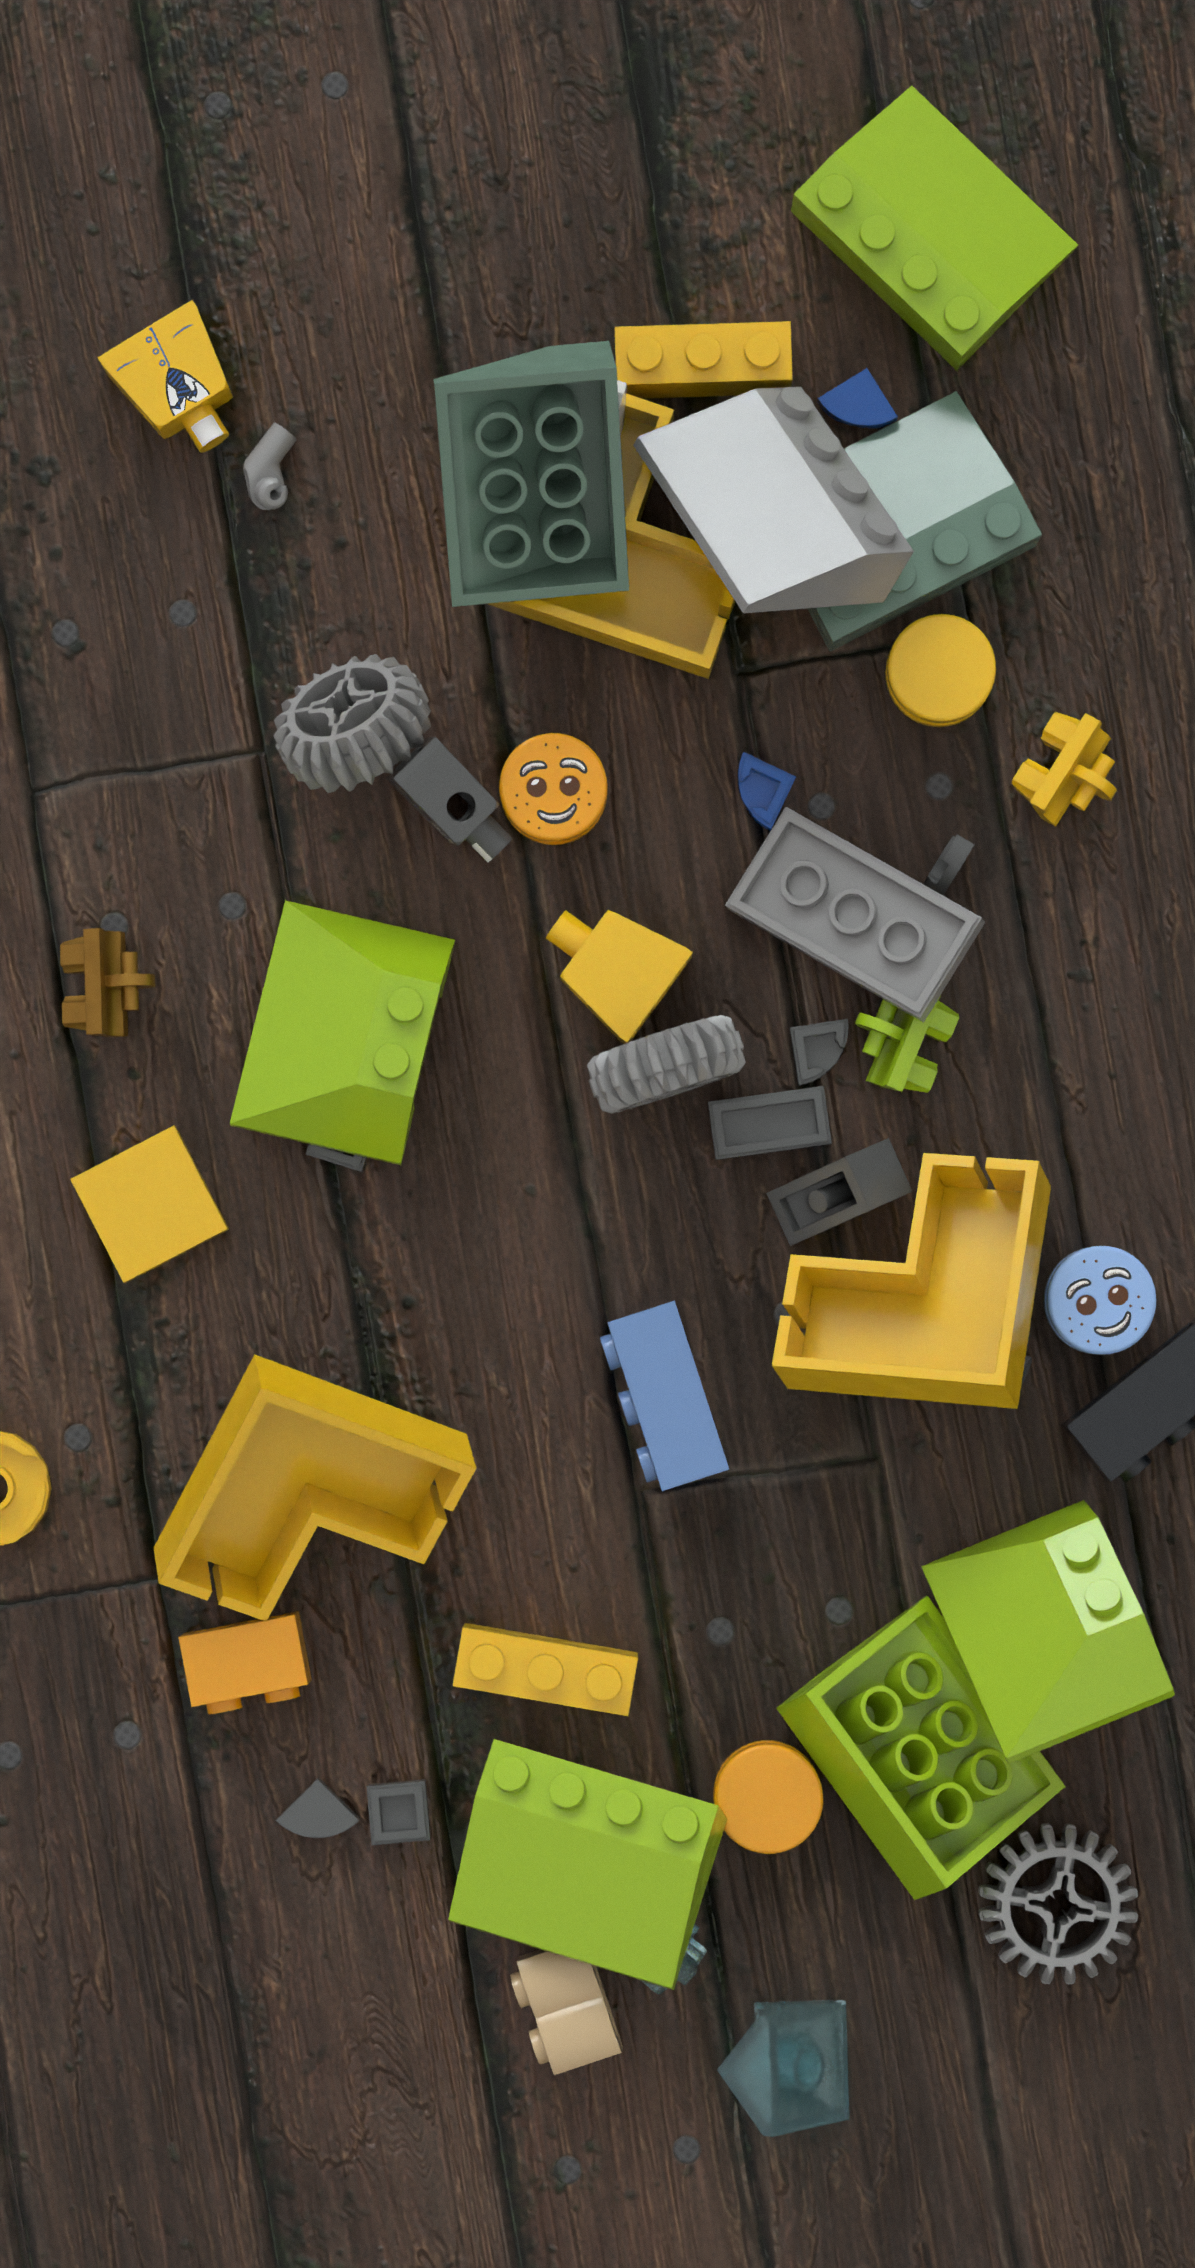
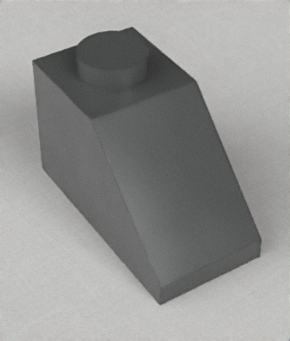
(839, 1191)

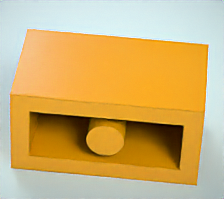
(245, 1661)

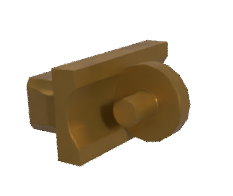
(110, 982)

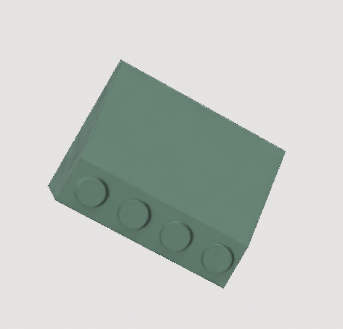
(533, 476)
(948, 503)

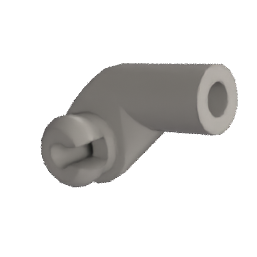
(263, 470)

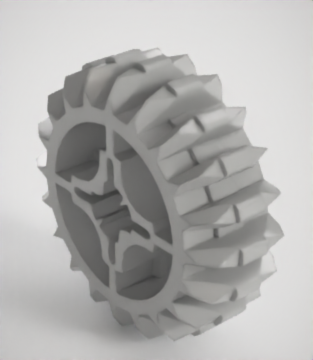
(352, 723)
(666, 1064)
(1054, 1932)

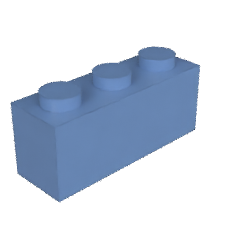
(664, 1397)

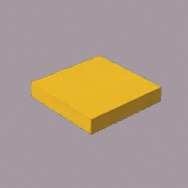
(149, 1204)

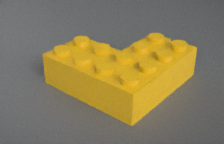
(672, 585)
(944, 1320)
(301, 1459)

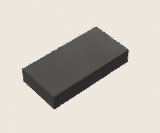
(769, 1123)

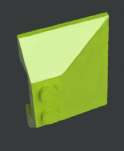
(342, 1032)
(1049, 1630)

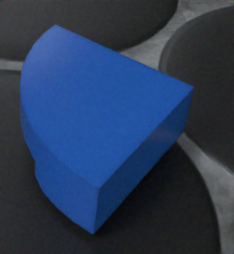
(858, 403)
(762, 789)

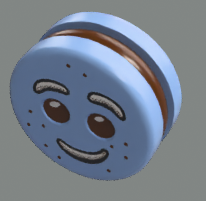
(1100, 1300)

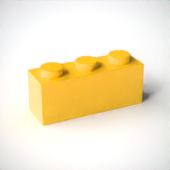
(703, 358)
(545, 1669)

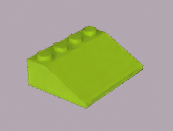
(932, 226)
(916, 1751)
(585, 1863)

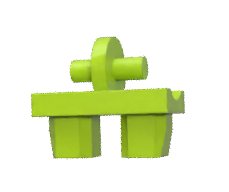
(895, 1043)

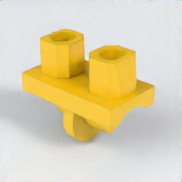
(1076, 772)

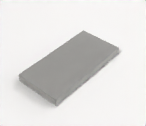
(855, 914)

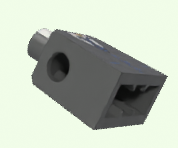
(429, 783)

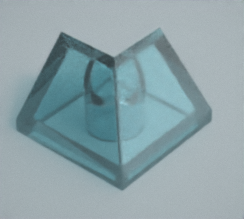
(792, 2066)

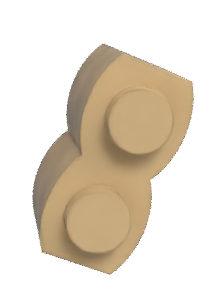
(568, 2009)

